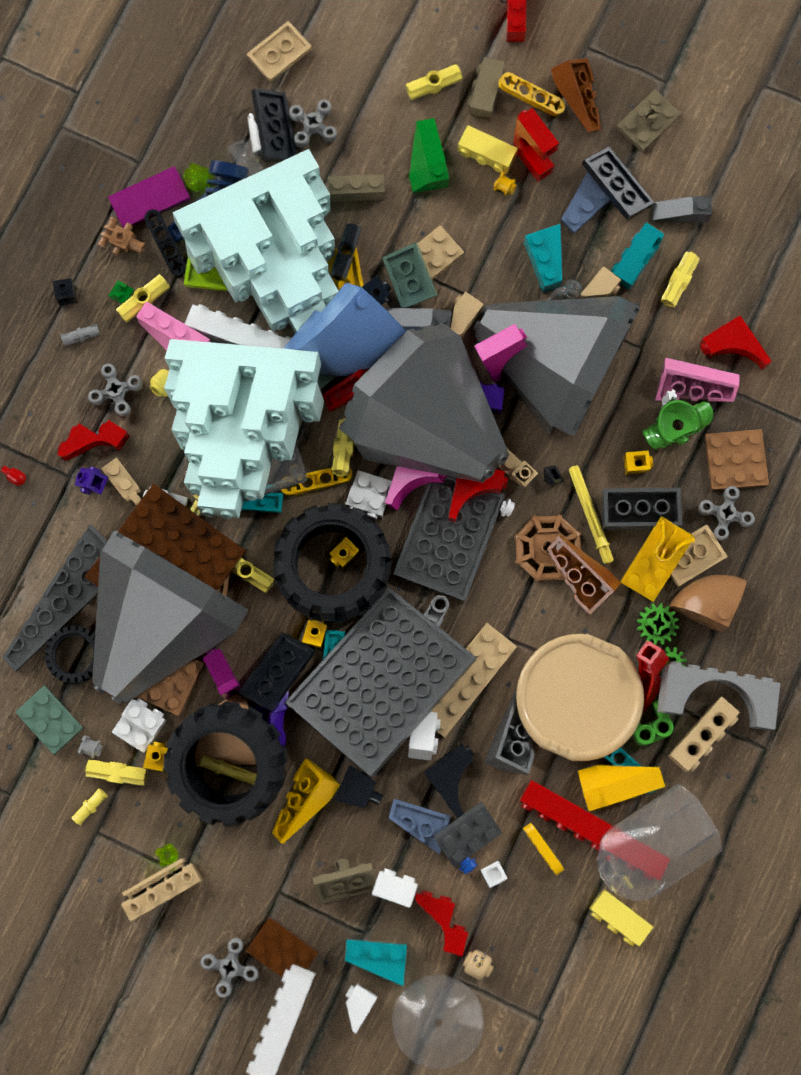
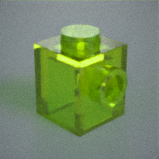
(196, 177)

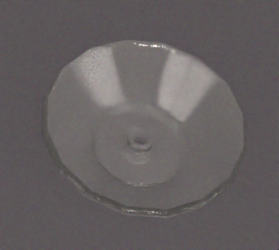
(434, 999)

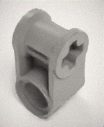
(434, 614)

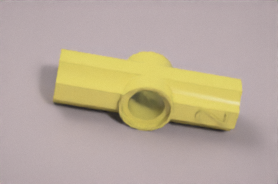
(444, 78)
(680, 279)
(153, 290)
(342, 451)
(256, 577)
(116, 772)

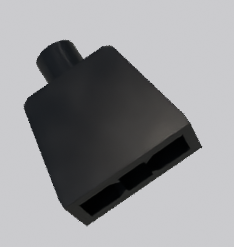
(357, 789)

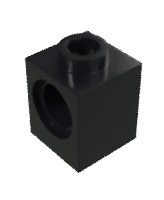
(65, 292)

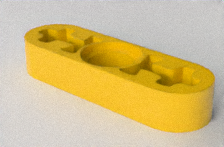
(543, 849)

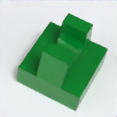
(121, 292)

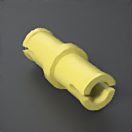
(89, 806)

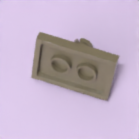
(648, 120)
(344, 881)

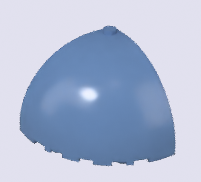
(348, 332)

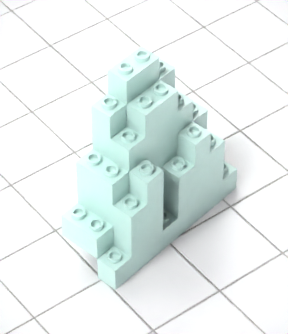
(267, 240)
(237, 415)

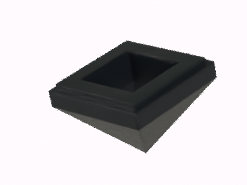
(552, 475)

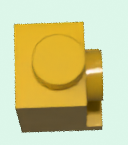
(641, 456)
(343, 561)
(314, 640)
(156, 764)

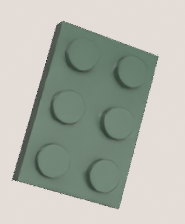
(409, 276)
(49, 720)

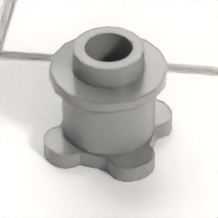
(90, 747)

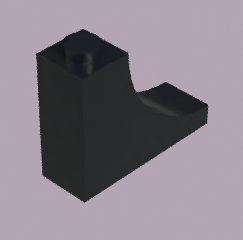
(447, 774)

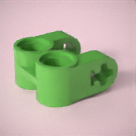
(652, 727)

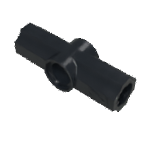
(343, 262)

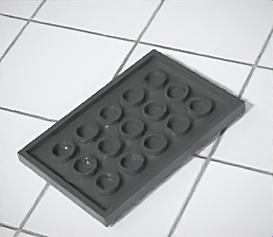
(444, 552)

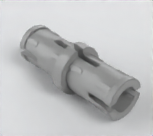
(80, 334)

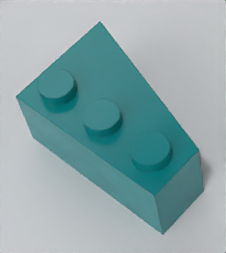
(637, 255)
(546, 256)
(379, 958)

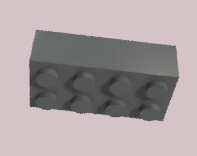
(639, 508)

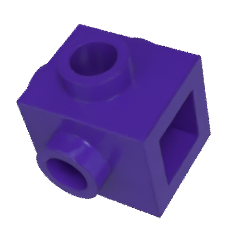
(90, 481)

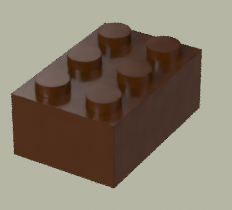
(281, 948)

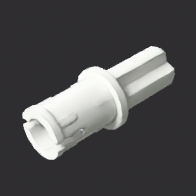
(670, 396)

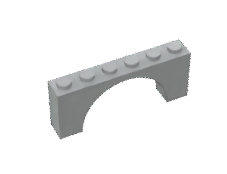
(759, 695)

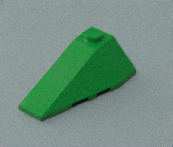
(428, 162)

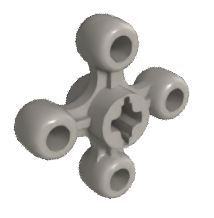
(311, 118)
(108, 392)
(718, 511)
(220, 965)

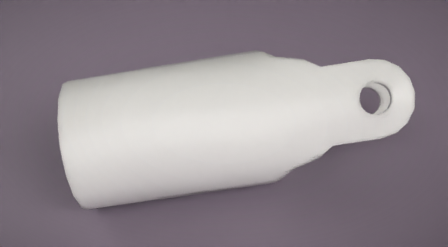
(254, 135)

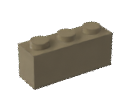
(485, 87)
(356, 188)

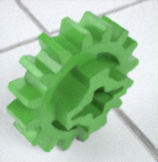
(666, 625)

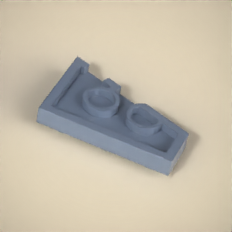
(585, 204)
(419, 822)

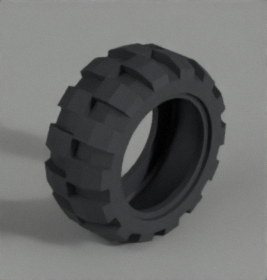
(331, 519)
(195, 793)

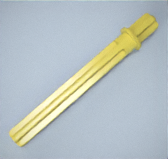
(590, 513)

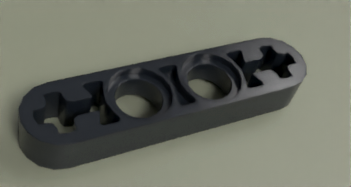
(164, 243)

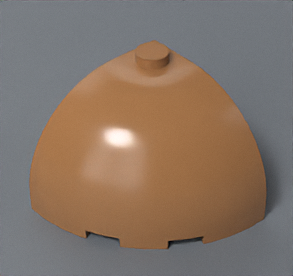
(710, 600)

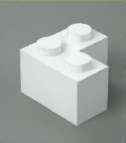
(423, 740)
(395, 888)

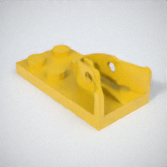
(657, 558)

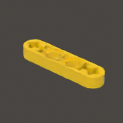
(530, 98)
(317, 484)

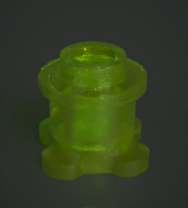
(160, 852)

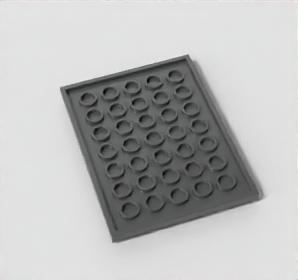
(380, 682)

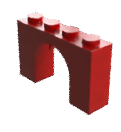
(534, 144)

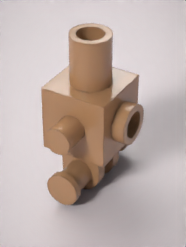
(121, 238)

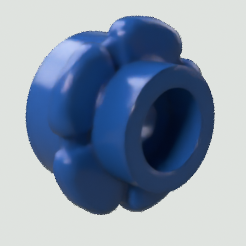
(468, 865)

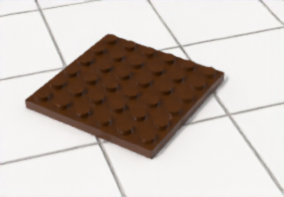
(180, 538)

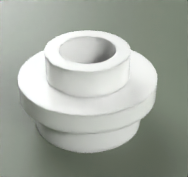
(506, 507)

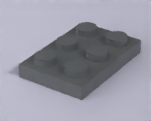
(467, 834)

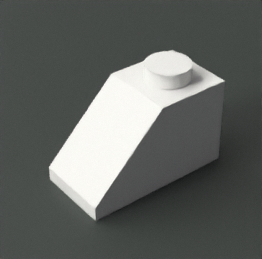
(359, 1004)

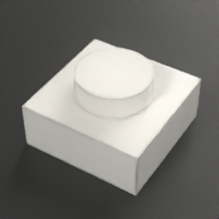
(494, 874)

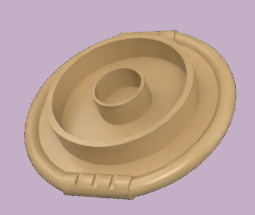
(580, 697)

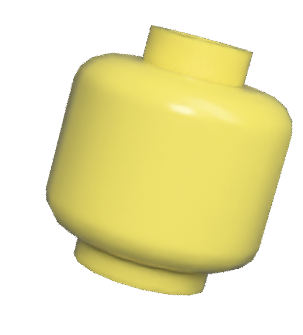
(158, 383)

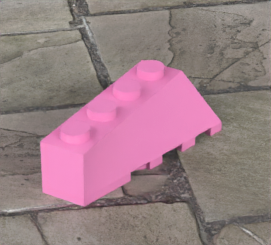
(165, 327)
(696, 382)

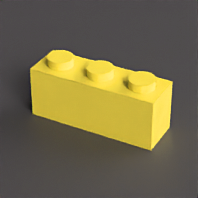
(487, 149)
(620, 918)

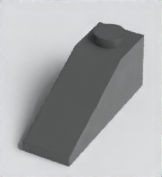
(683, 210)

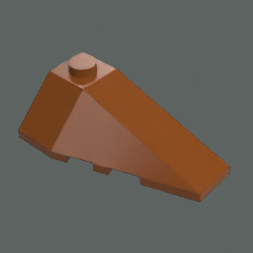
(574, 82)
(583, 574)

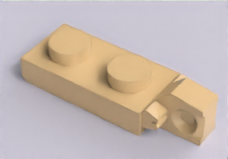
(122, 481)

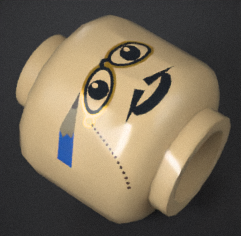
(478, 964)

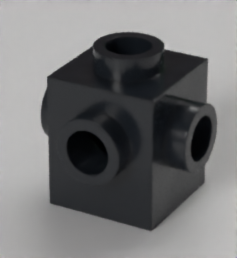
(383, 286)

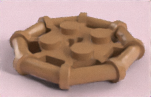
(538, 541)

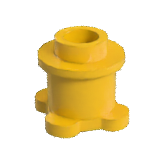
(505, 184)

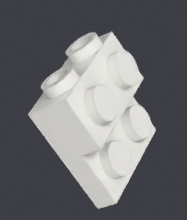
(369, 494)
(139, 725)

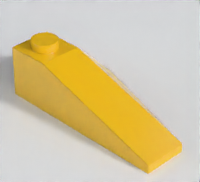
(614, 784)
(309, 794)

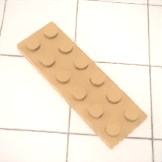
(491, 653)

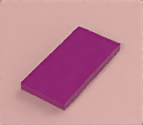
(156, 192)

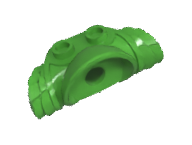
(694, 419)

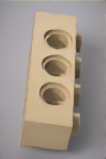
(727, 716)
(162, 892)

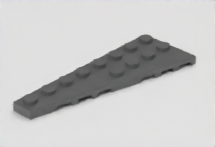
(61, 601)

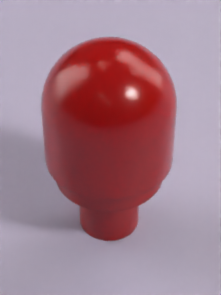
(14, 475)

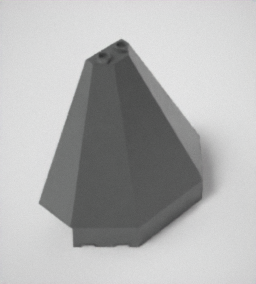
(565, 352)
(426, 409)
(152, 619)

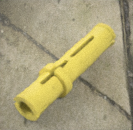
(224, 768)

